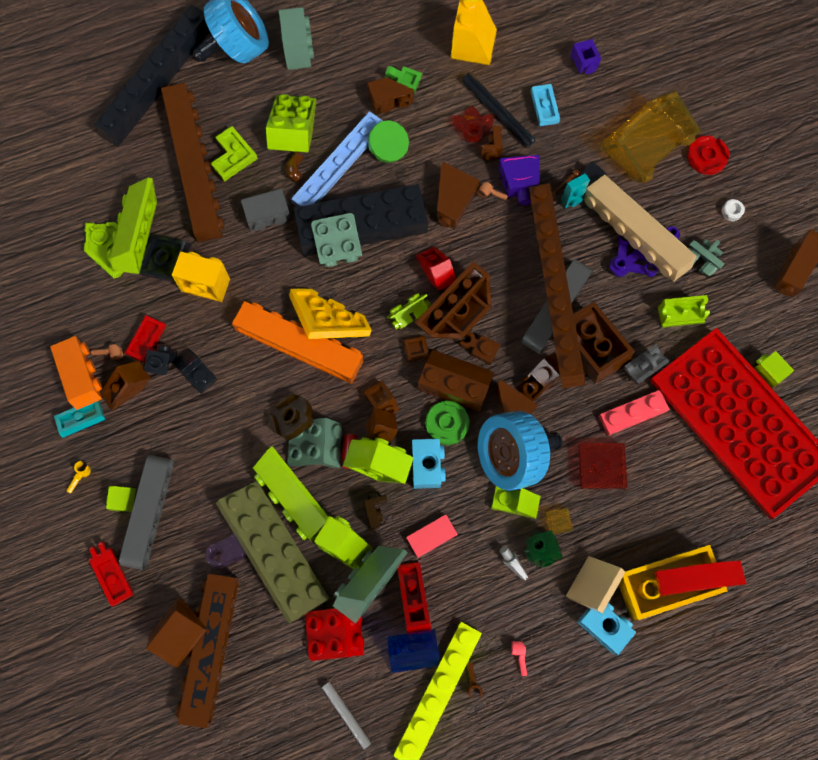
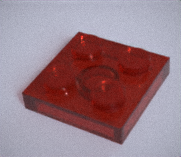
(602, 466)

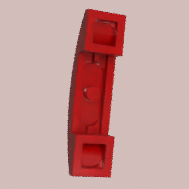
(700, 577)

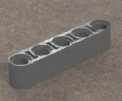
(541, 328)
(146, 512)

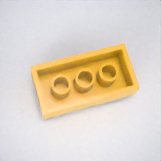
(642, 592)

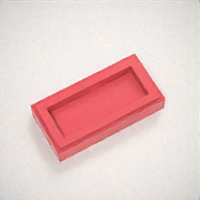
(431, 536)

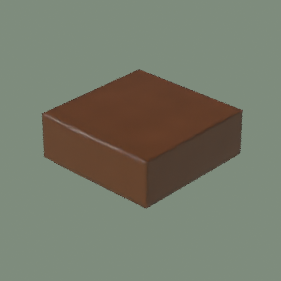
(416, 349)

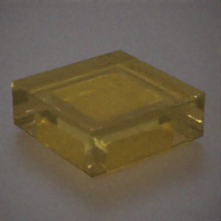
(559, 521)

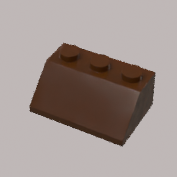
(455, 380)

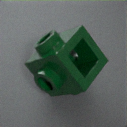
(543, 548)

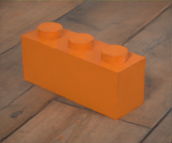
(76, 372)

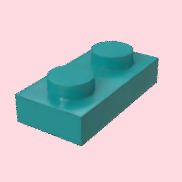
(574, 191)
(76, 420)

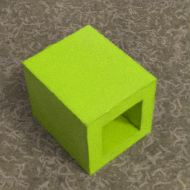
(773, 368)

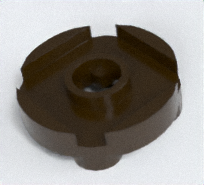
(298, 423)

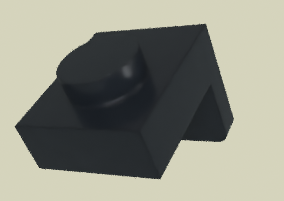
(158, 359)

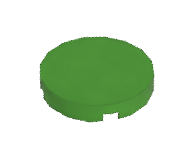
(388, 141)
(447, 422)

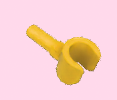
(79, 474)

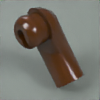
(291, 167)

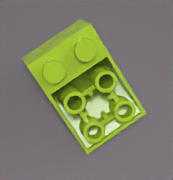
(291, 123)

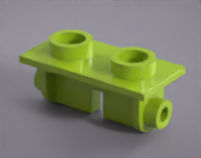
(401, 314)

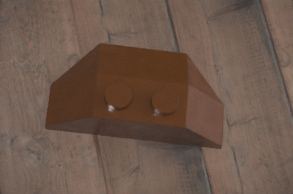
(459, 306)

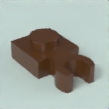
(483, 349)

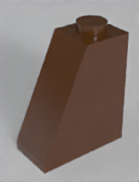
(455, 195)
(798, 265)

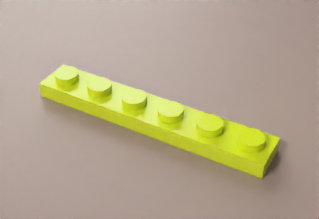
(438, 693)

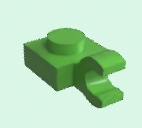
(406, 77)

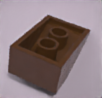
(600, 343)

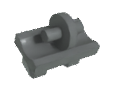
(645, 364)

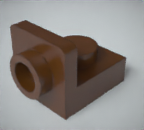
(494, 148)
(381, 398)

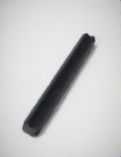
(498, 110)

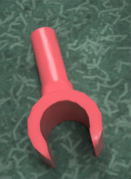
(519, 648)

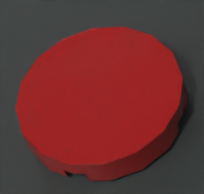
(708, 155)

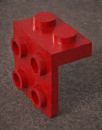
(333, 635)

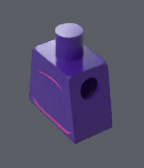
(519, 175)

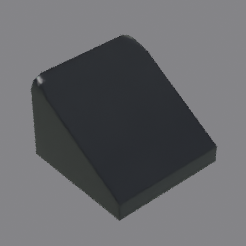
(593, 172)

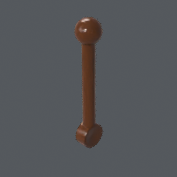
(575, 173)

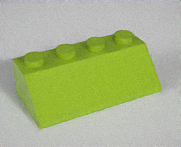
(133, 227)
(291, 493)

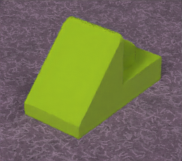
(516, 502)

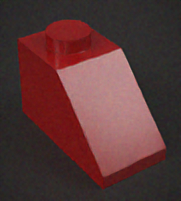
(437, 268)

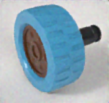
(234, 29)
(515, 449)

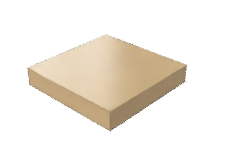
(595, 584)

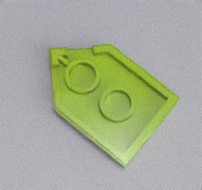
(98, 242)

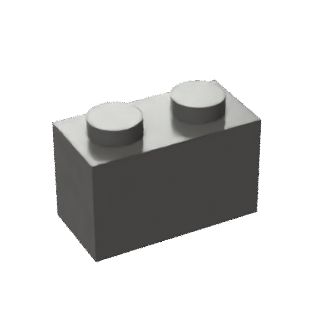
(266, 210)

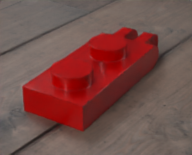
(110, 574)

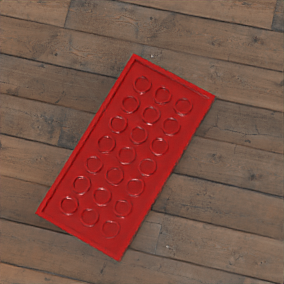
(742, 422)

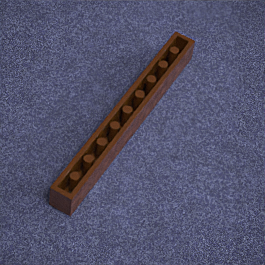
(557, 287)

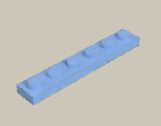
(336, 163)

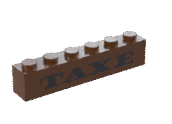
(209, 653)

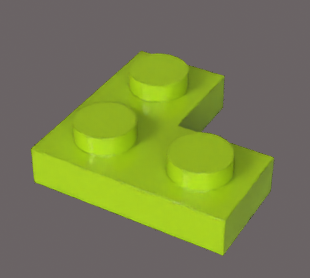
(237, 154)

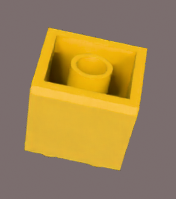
(473, 33)

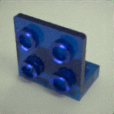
(413, 651)

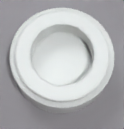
(733, 210)

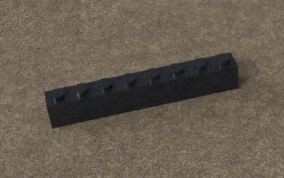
(152, 76)

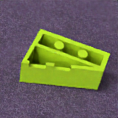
(342, 542)

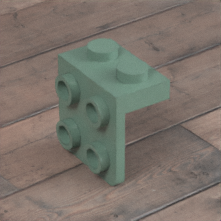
(336, 239)
(317, 445)

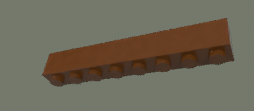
(191, 162)

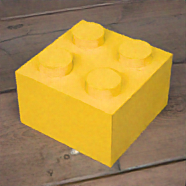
(201, 276)

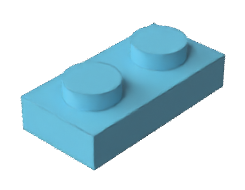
(545, 105)

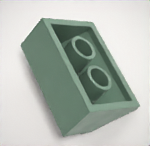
(368, 581)

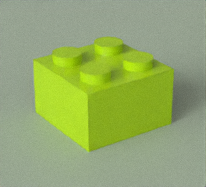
(378, 460)

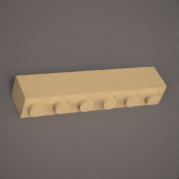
(639, 228)

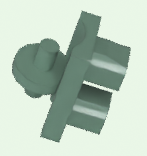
(712, 262)

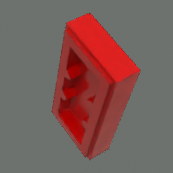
(145, 338)

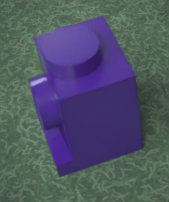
(585, 56)

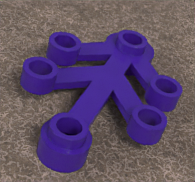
(628, 261)

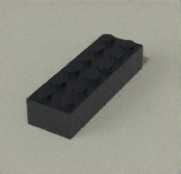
(377, 216)

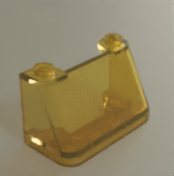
(651, 135)

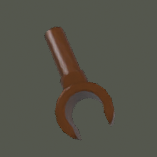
(473, 683)

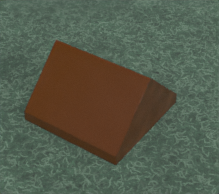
(176, 634)

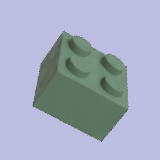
(296, 38)

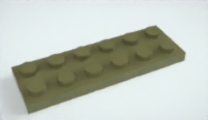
(272, 551)

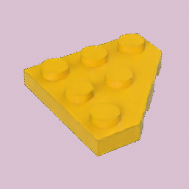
(326, 318)

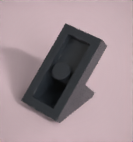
(195, 370)

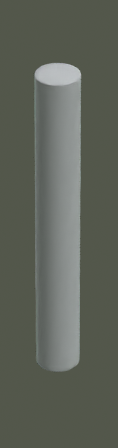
(346, 715)

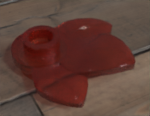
(474, 123)

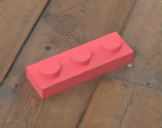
(633, 412)

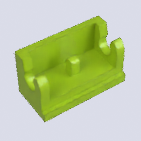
(683, 311)

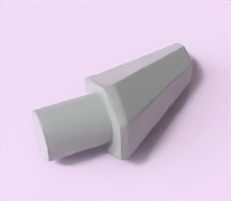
(511, 561)

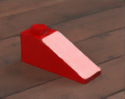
(413, 598)

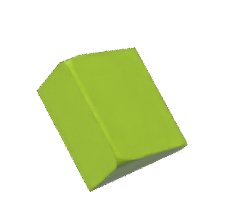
(120, 498)

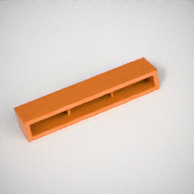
(293, 341)

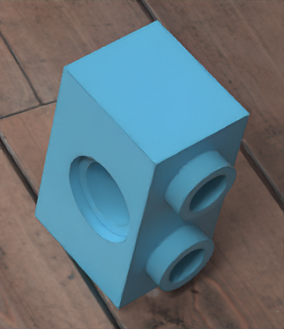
(422, 450)
(617, 637)

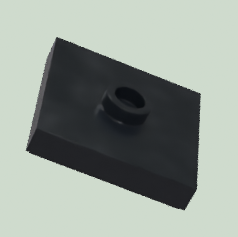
(162, 256)

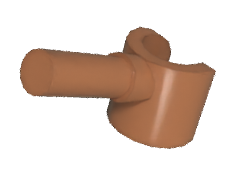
(486, 189)
(114, 351)

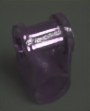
(230, 550)

